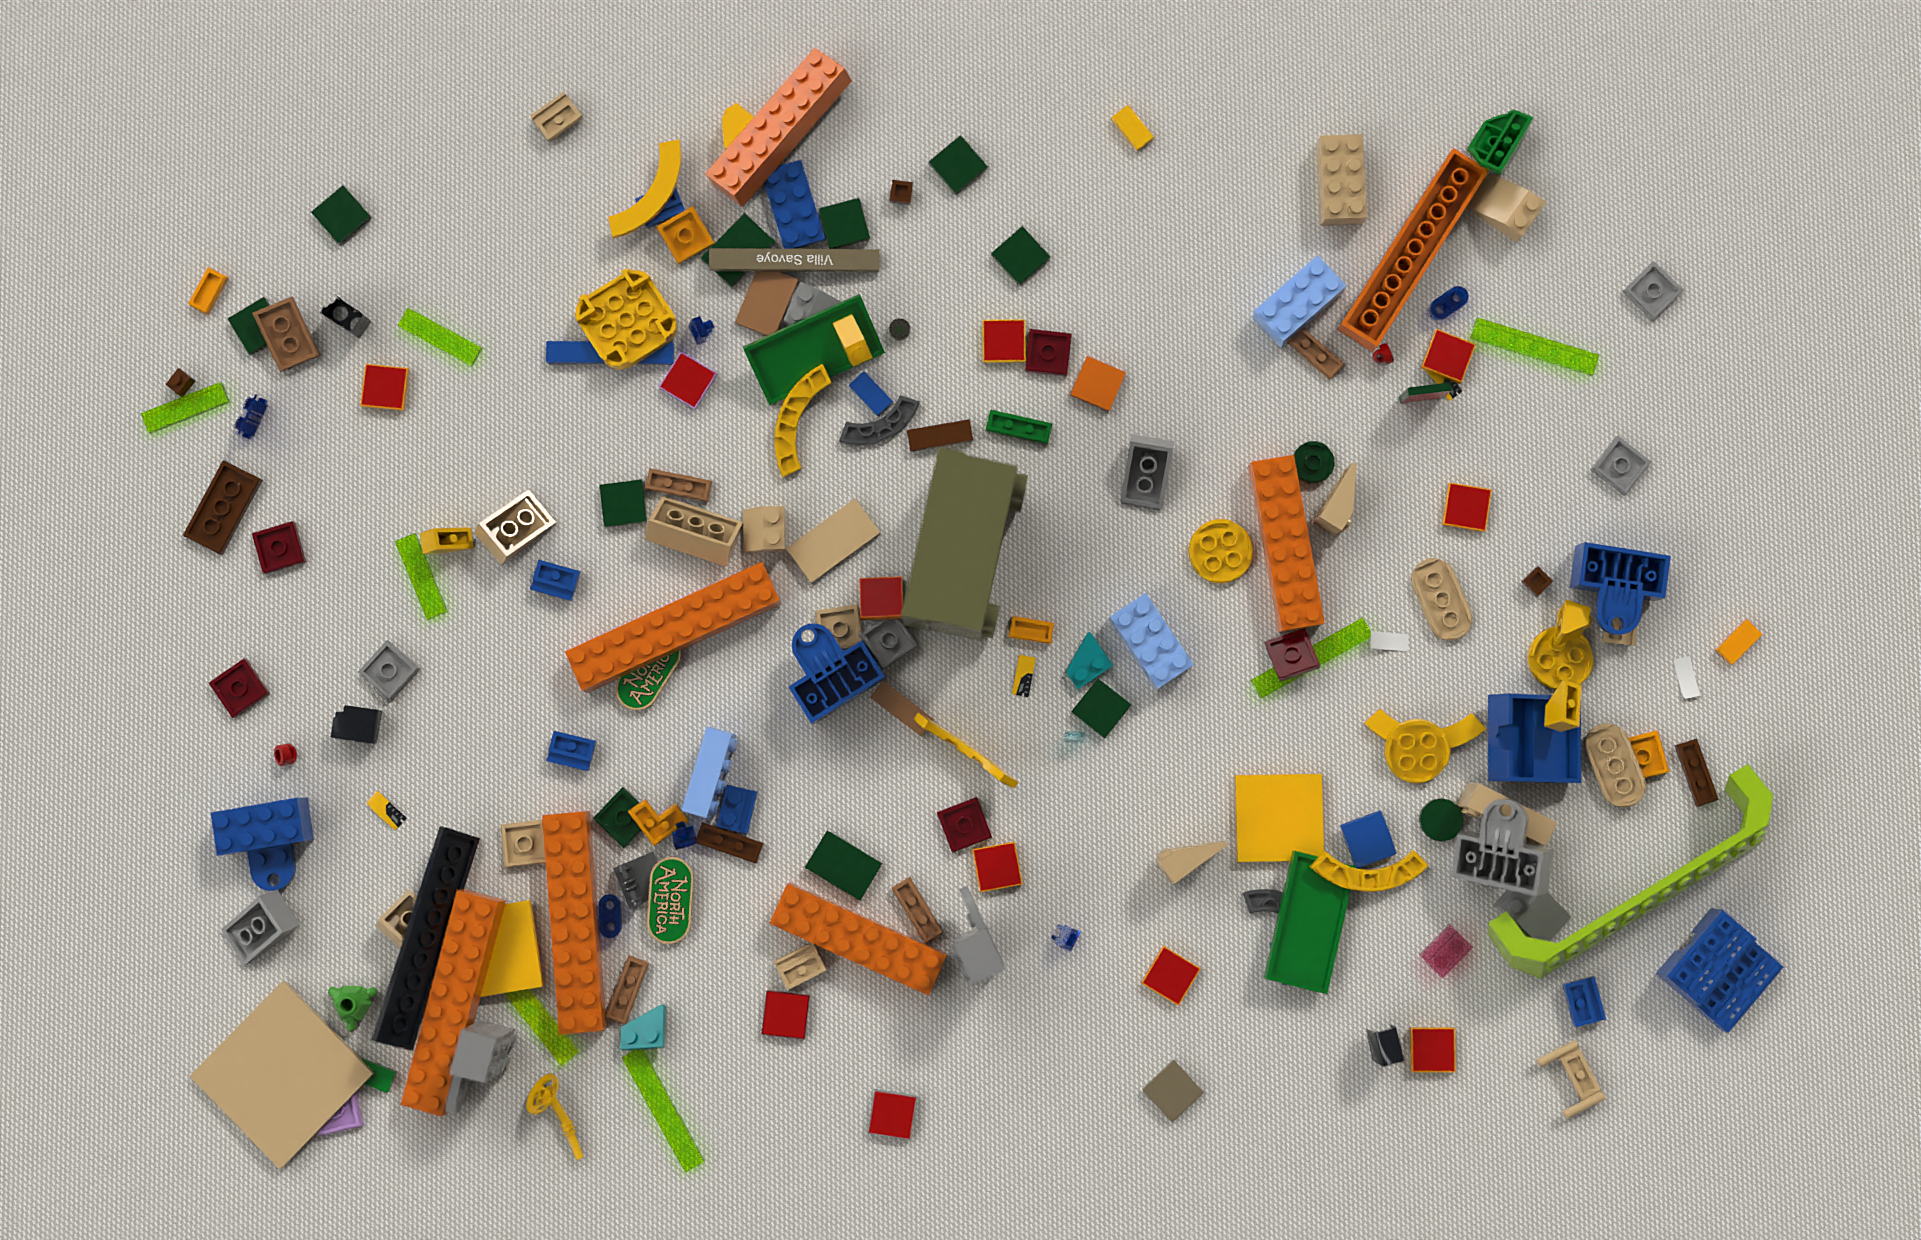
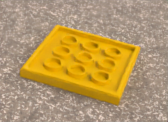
(1278, 816)
(515, 954)

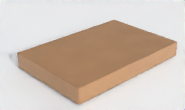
(766, 302)
(286, 334)

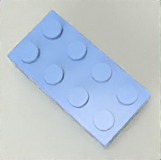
(1299, 301)
(1150, 641)
(709, 773)

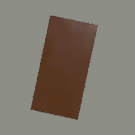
(222, 507)

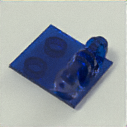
(254, 405)

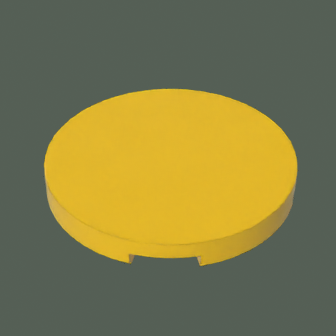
(1220, 551)
(1554, 663)
(1417, 750)

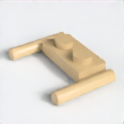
(1578, 1074)

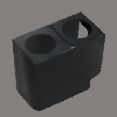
(359, 328)
(357, 724)
(1385, 1046)

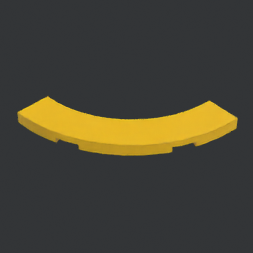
(656, 197)
(790, 415)
(1456, 733)
(966, 749)
(1369, 880)

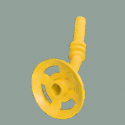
(547, 1096)

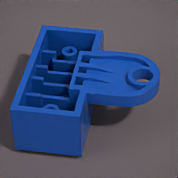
(1622, 581)
(831, 674)
(266, 835)

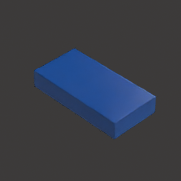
(870, 393)

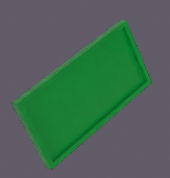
(797, 349)
(1307, 928)

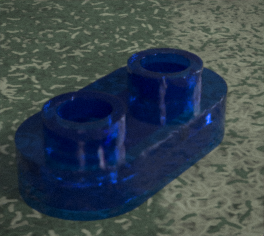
(1447, 303)
(610, 915)

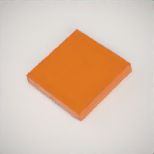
(1097, 383)

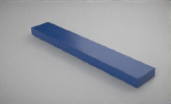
(584, 353)

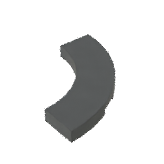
(882, 429)
(1262, 900)

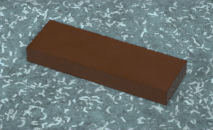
(940, 435)
(1696, 772)
(729, 842)

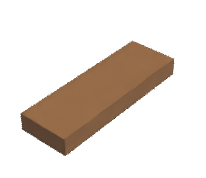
(1316, 353)
(678, 485)
(899, 706)
(917, 910)
(627, 989)

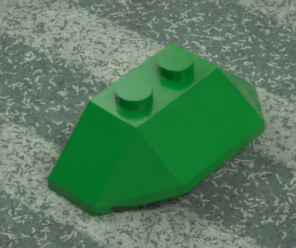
(1500, 140)

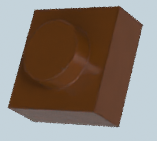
(901, 192)
(180, 382)
(1537, 581)

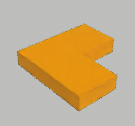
(657, 826)

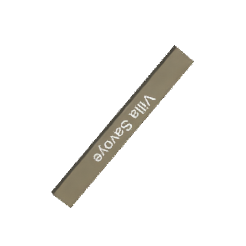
(794, 260)

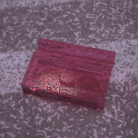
(1445, 951)

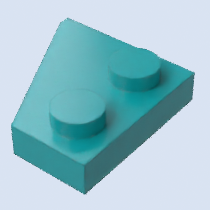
(1088, 662)
(645, 1031)

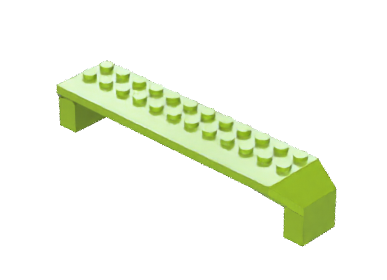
(1543, 957)

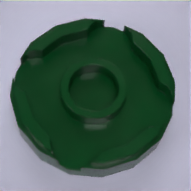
(1314, 462)
(1441, 819)

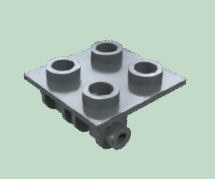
(635, 878)

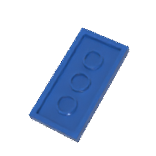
(793, 206)

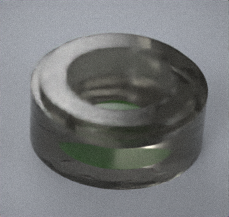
(899, 329)

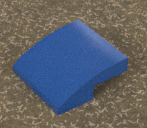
(1368, 839)

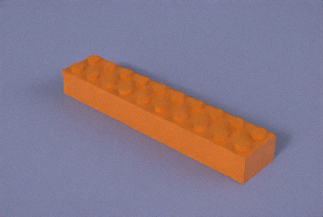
(1412, 250)
(673, 627)
(574, 922)
(452, 998)

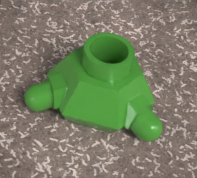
(352, 1003)

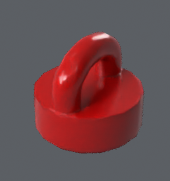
(1386, 352)
(285, 754)

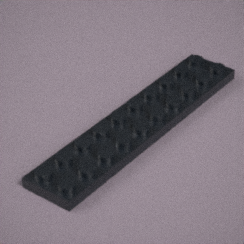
(422, 944)

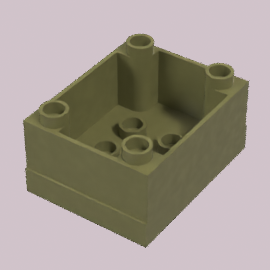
(961, 544)

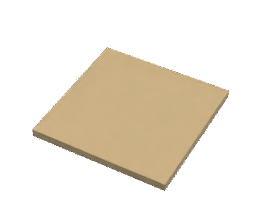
(282, 1074)

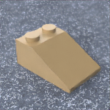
(1505, 206)
(1339, 505)
(514, 527)
(1182, 860)

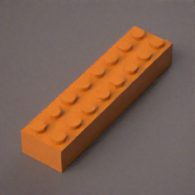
(778, 127)
(1286, 543)
(858, 938)

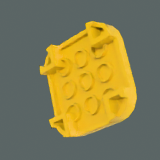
(626, 319)

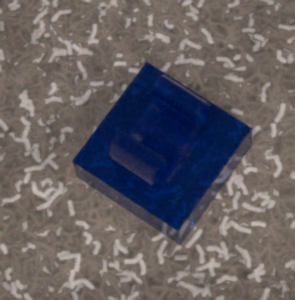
(700, 330)
(684, 836)
(1067, 937)

